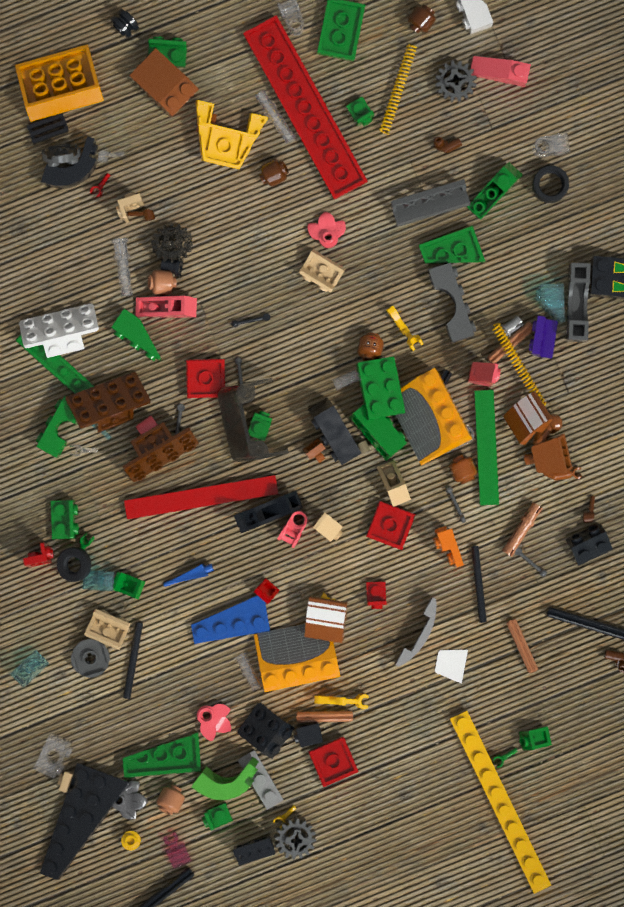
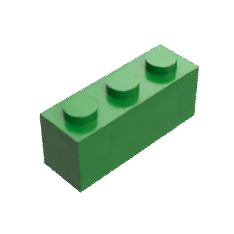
(379, 433)

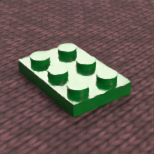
(341, 29)
(380, 388)

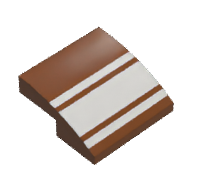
(527, 417)
(326, 619)

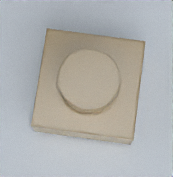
(65, 780)

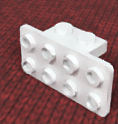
(60, 330)

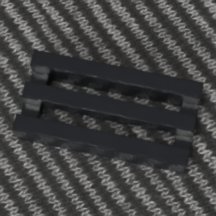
(46, 121)

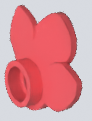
(327, 227)
(216, 722)

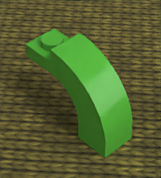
(225, 788)

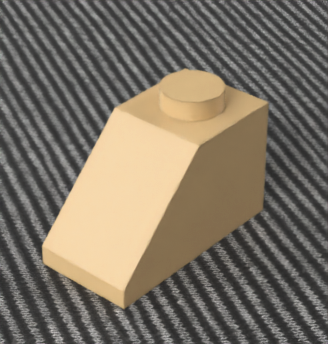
(393, 483)
(328, 527)

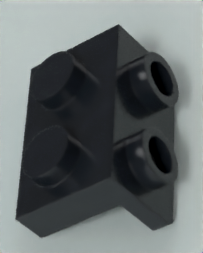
(589, 544)

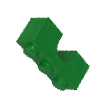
(50, 439)

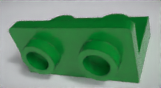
(174, 50)
(63, 519)

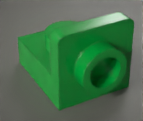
(360, 112)
(260, 425)
(535, 738)
(217, 816)

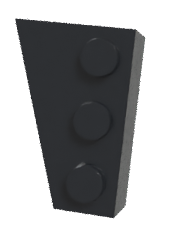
(334, 431)

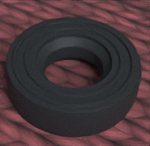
(85, 564)

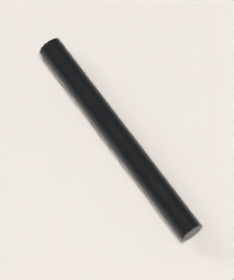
(478, 584)
(133, 660)

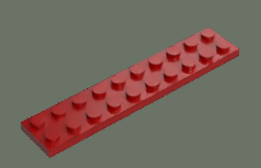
(305, 107)

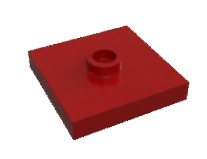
(204, 377)
(390, 525)
(333, 761)

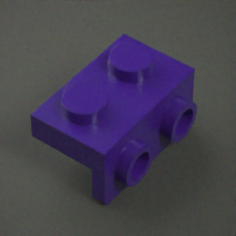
(544, 337)

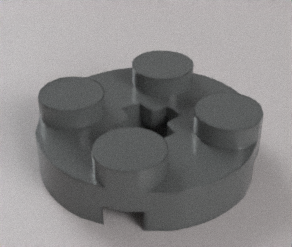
(60, 154)
(84, 667)

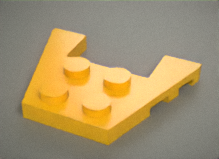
(222, 144)

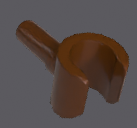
(147, 213)
(589, 516)

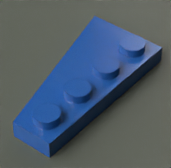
(235, 621)

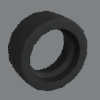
(546, 170)

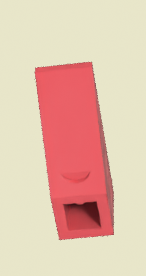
(484, 373)

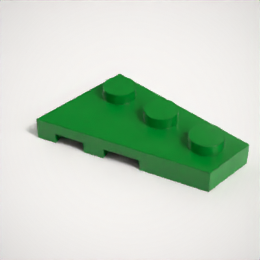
(453, 248)

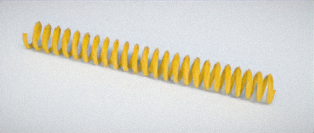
(395, 88)
(515, 356)

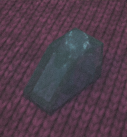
(552, 300)

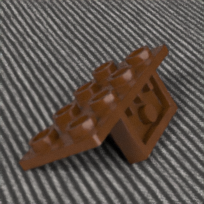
(108, 402)
(157, 449)

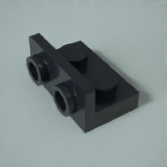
(254, 850)

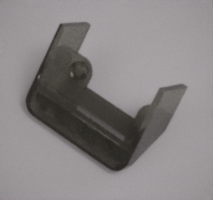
(235, 424)

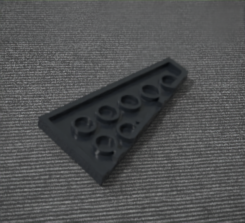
(83, 810)

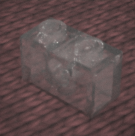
(45, 764)

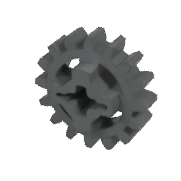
(463, 80)
(296, 847)

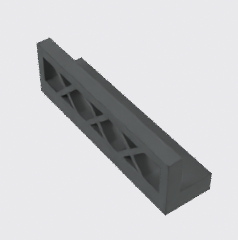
(430, 203)

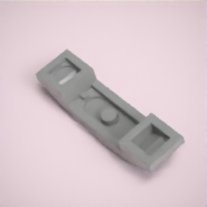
(406, 654)

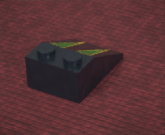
(606, 277)

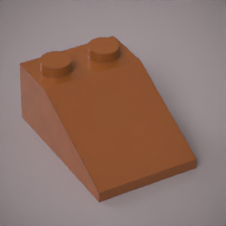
(164, 82)

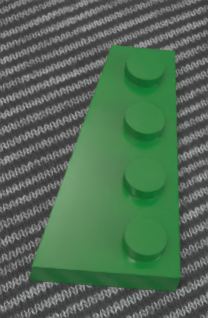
(169, 758)

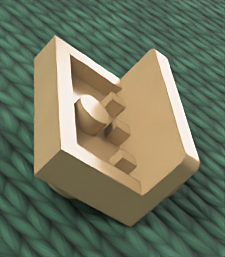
(130, 202)
(321, 271)
(107, 629)

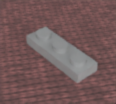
(262, 782)

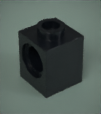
(308, 735)

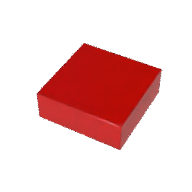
(266, 591)

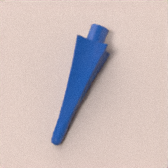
(197, 572)

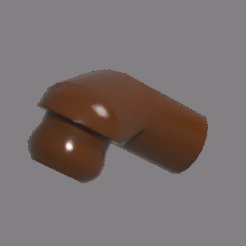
(445, 146)
(618, 658)

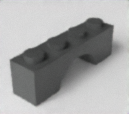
(444, 279)
(577, 302)

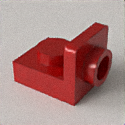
(376, 594)

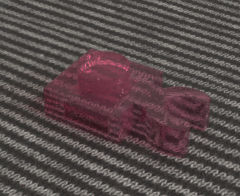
(177, 853)

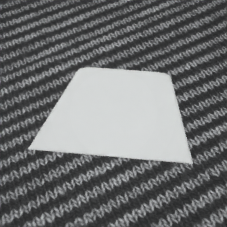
(451, 664)

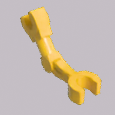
(403, 328)
(321, 699)

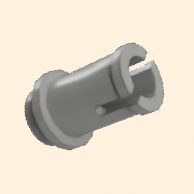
(512, 326)

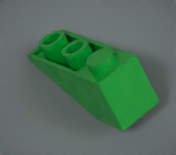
(495, 190)
(132, 328)

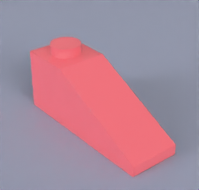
(501, 70)
(166, 307)

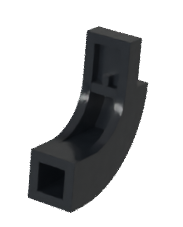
(73, 175)
(268, 512)

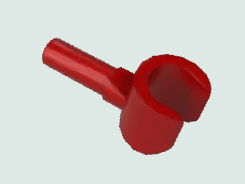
(100, 185)

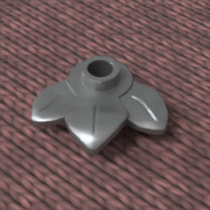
(131, 801)

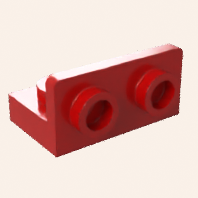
(37, 559)

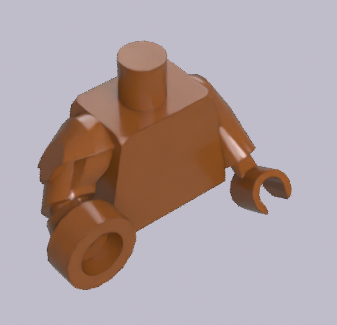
(552, 454)

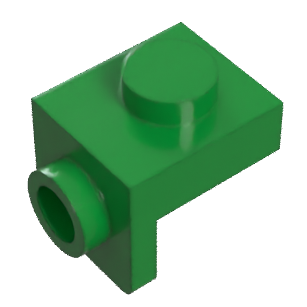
(128, 585)

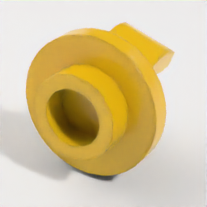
(130, 840)

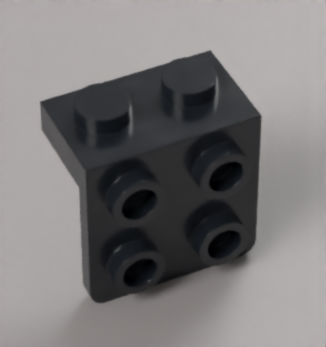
(265, 730)

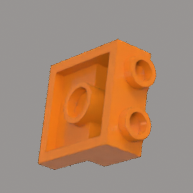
(446, 541)

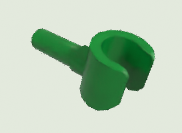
(84, 542)
(504, 757)

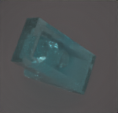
(99, 581)
(29, 669)

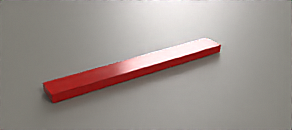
(201, 497)

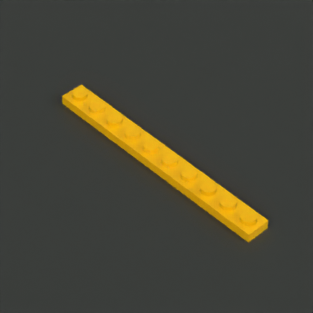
(500, 802)

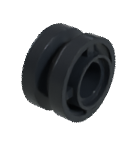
(124, 23)

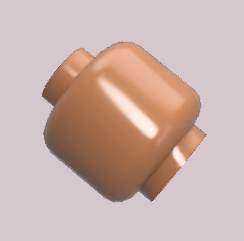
(161, 282)
(170, 800)

